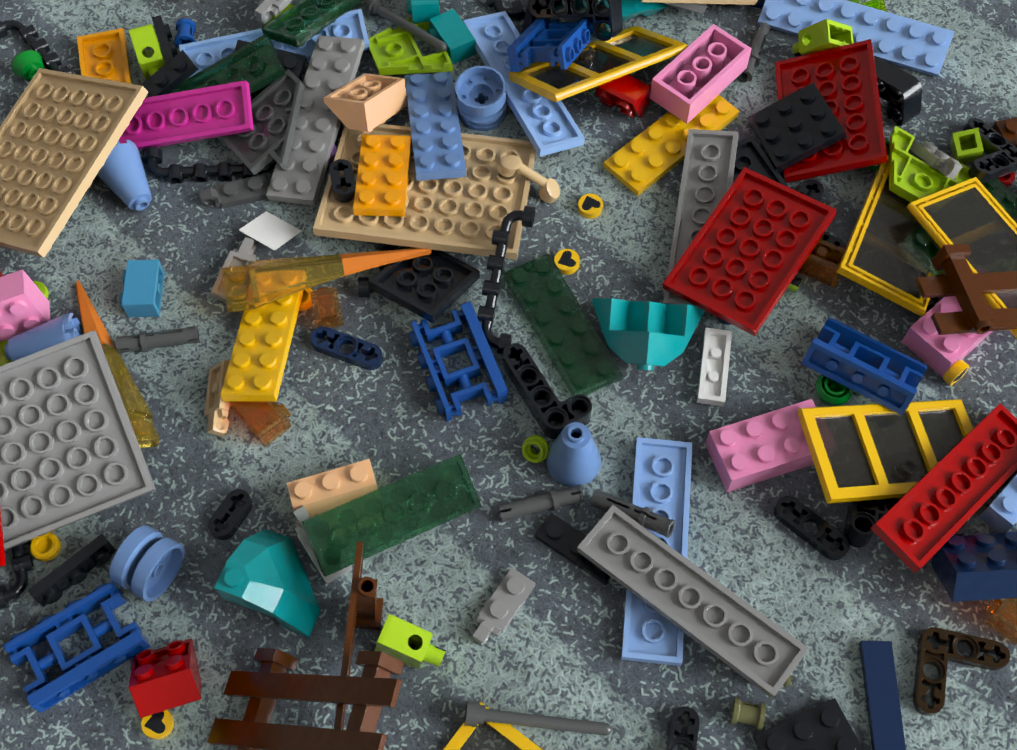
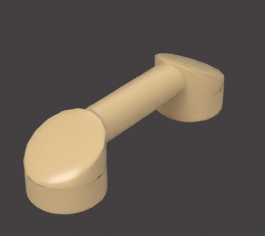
(511, 164)

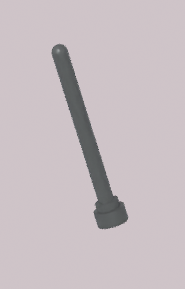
(377, 8)
(477, 714)

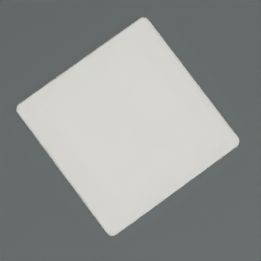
(270, 230)

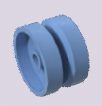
(147, 563)

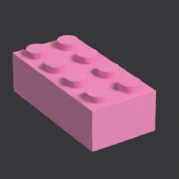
(700, 73)
(20, 305)
(940, 350)
(760, 447)

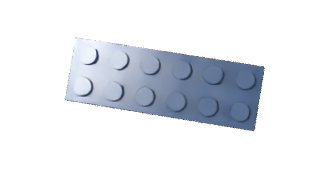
(434, 126)

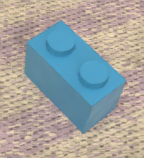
(142, 288)

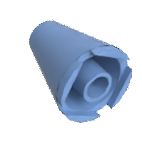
(126, 176)
(43, 336)
(574, 456)

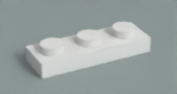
(714, 367)

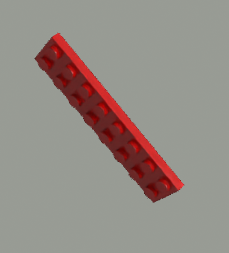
(951, 490)

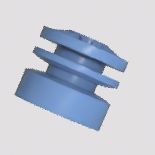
(481, 98)

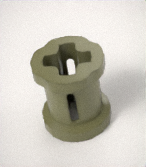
(748, 713)

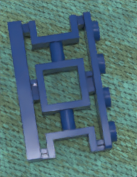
(551, 43)
(477, 355)
(865, 365)
(85, 666)

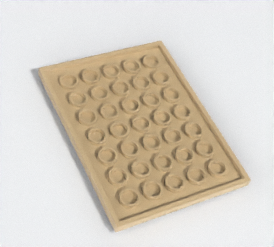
(54, 150)
(439, 213)

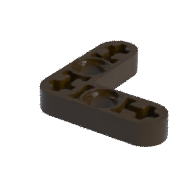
(940, 658)

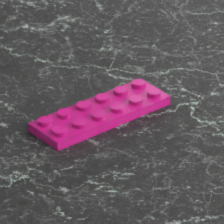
(191, 116)

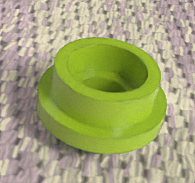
(529, 452)

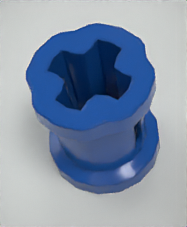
(185, 31)

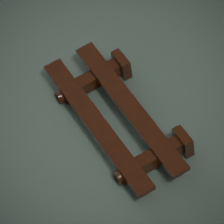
(968, 290)
(363, 613)
(271, 683)

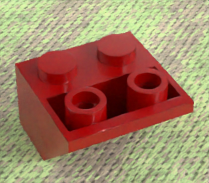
(627, 94)
(165, 678)

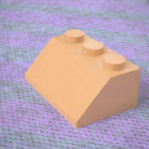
(368, 101)
(332, 487)

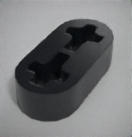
(345, 180)
(225, 510)

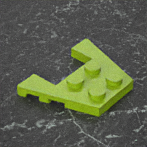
(397, 53)
(911, 176)

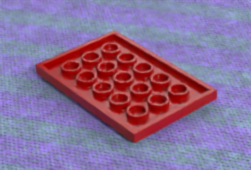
(850, 89)
(749, 250)

